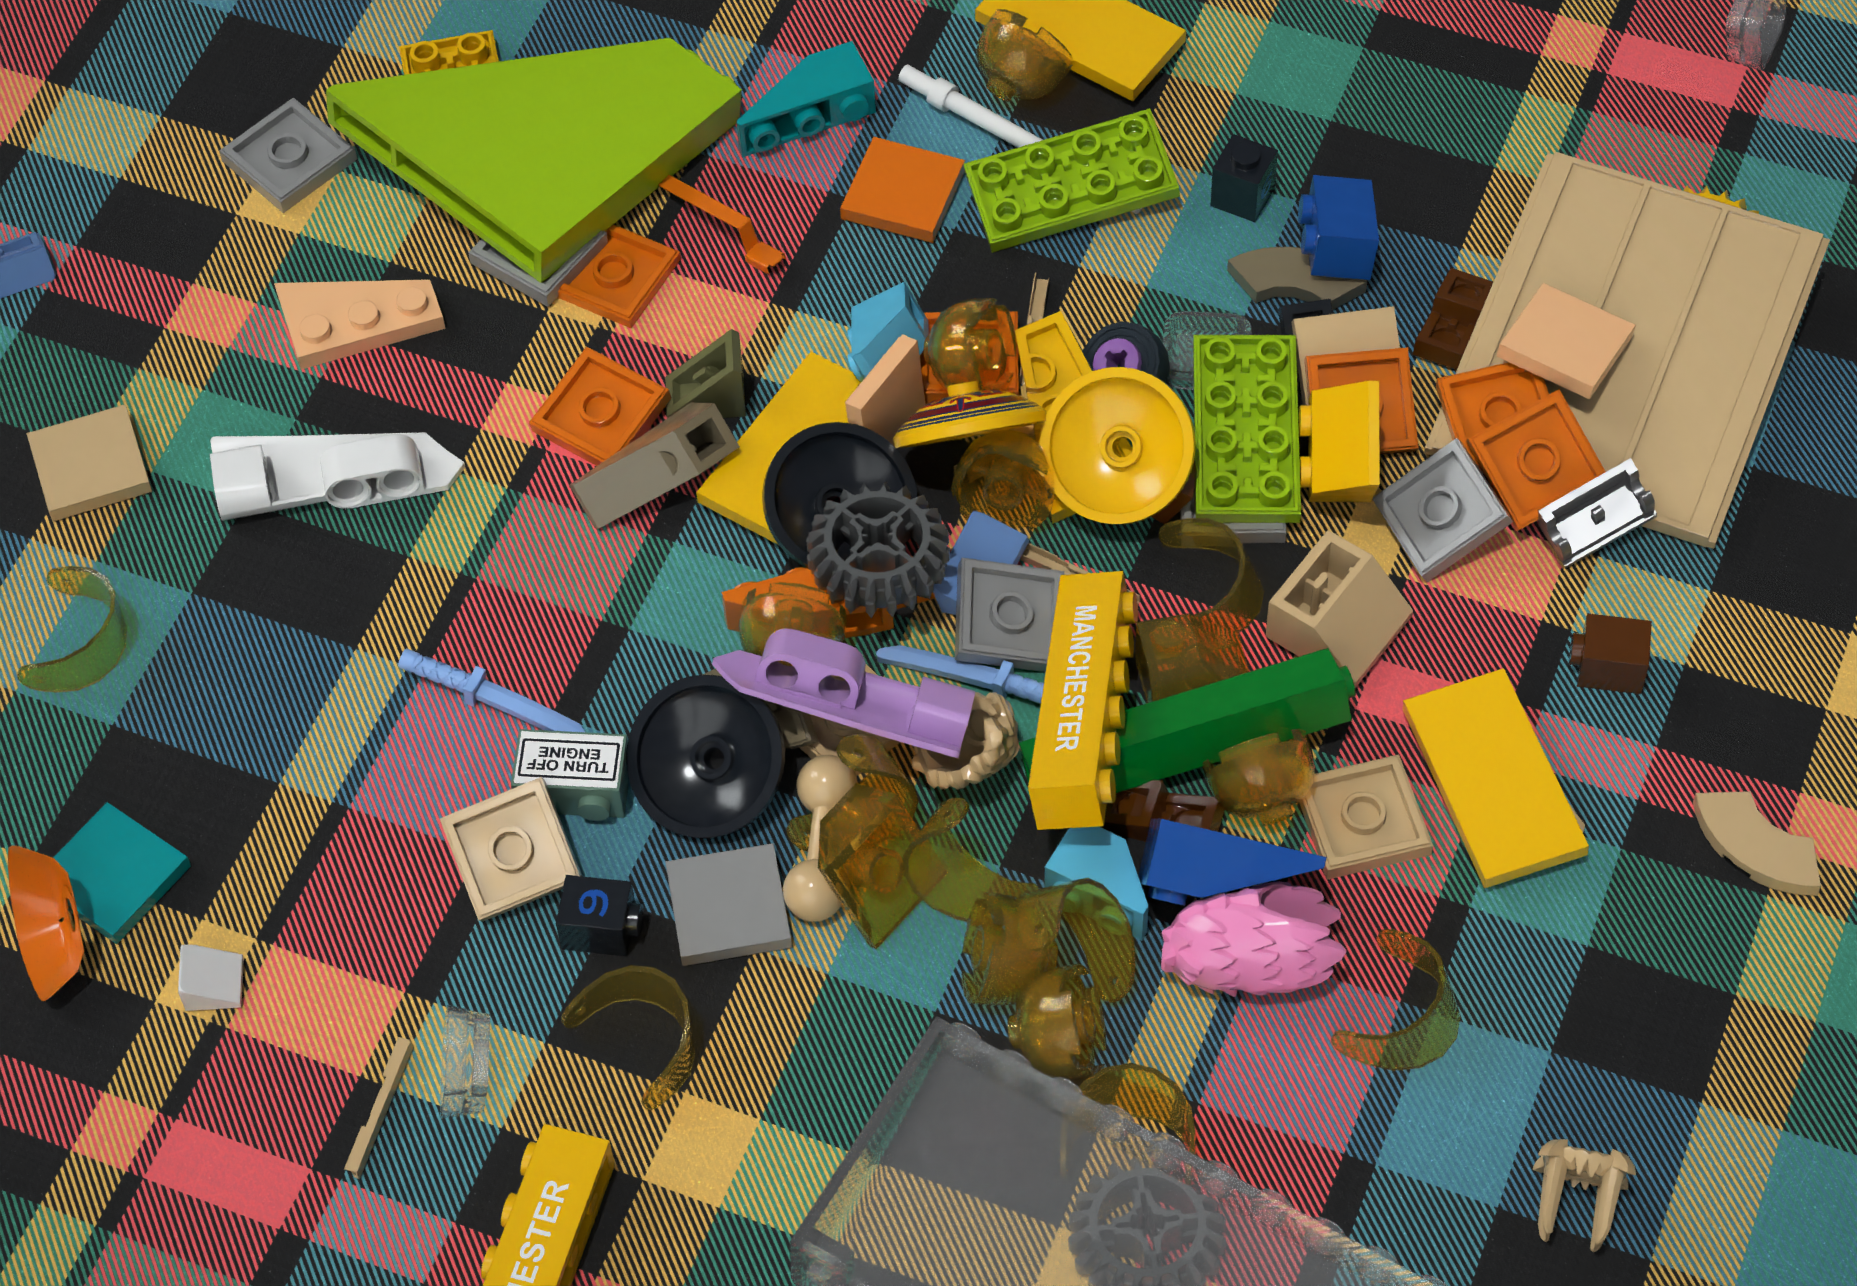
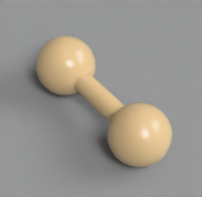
(819, 788)

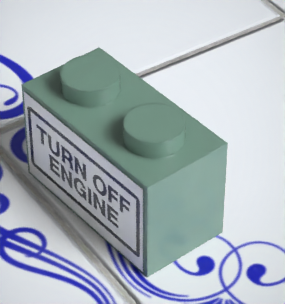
(580, 769)

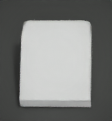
(210, 978)

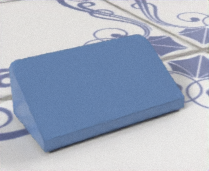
(24, 264)
(980, 540)

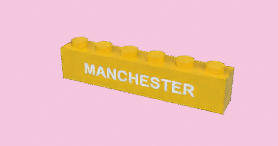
(1083, 701)
(552, 1211)

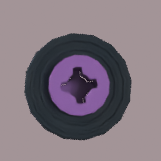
(1130, 347)

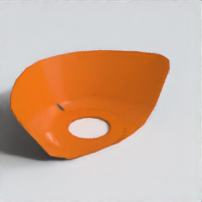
(38, 902)

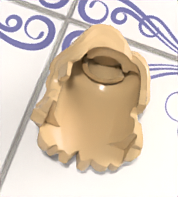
(986, 746)

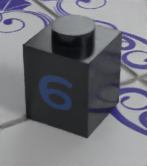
(1244, 178)
(598, 915)

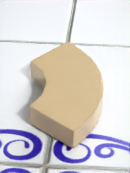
(1755, 845)

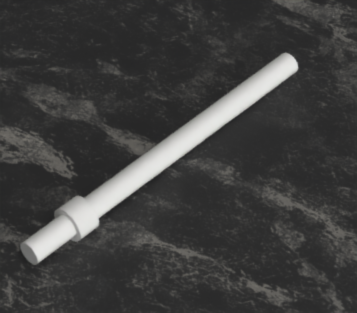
(946, 97)

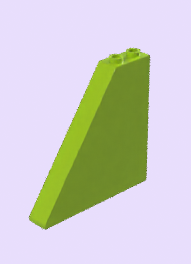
(542, 144)

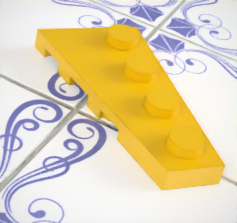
(1049, 364)

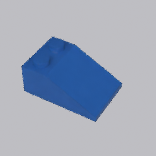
(1206, 862)

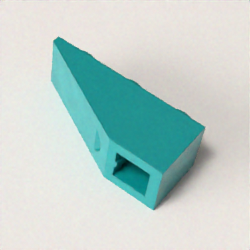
(812, 97)

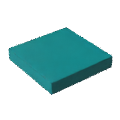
(118, 871)

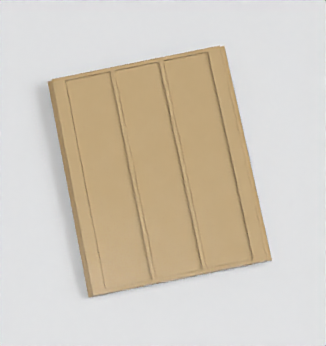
(1712, 318)

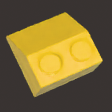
(1341, 443)

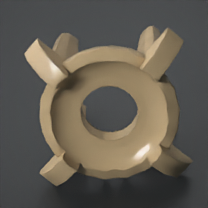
(1563, 1163)

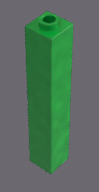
(1201, 722)

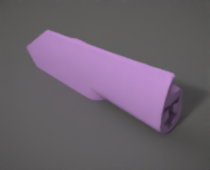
(919, 716)

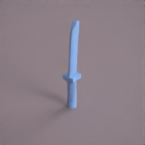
(1000, 680)
(476, 687)

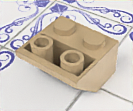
(1338, 603)

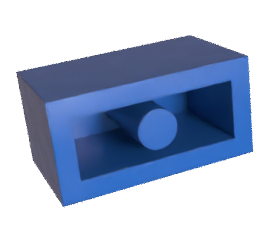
(1339, 227)

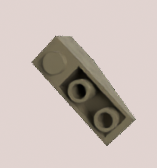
(655, 463)

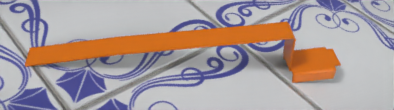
(758, 254)

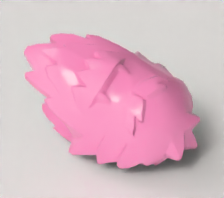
(1254, 940)

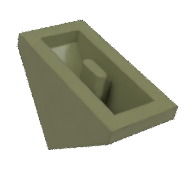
(711, 377)

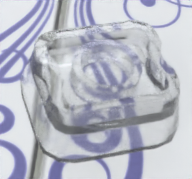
(1754, 31)
(1179, 334)
(464, 1062)

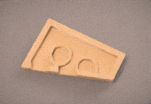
(355, 316)

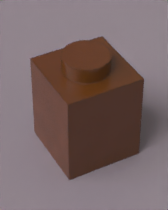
(1612, 653)

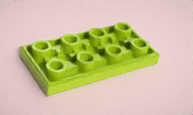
(1071, 180)
(1246, 428)

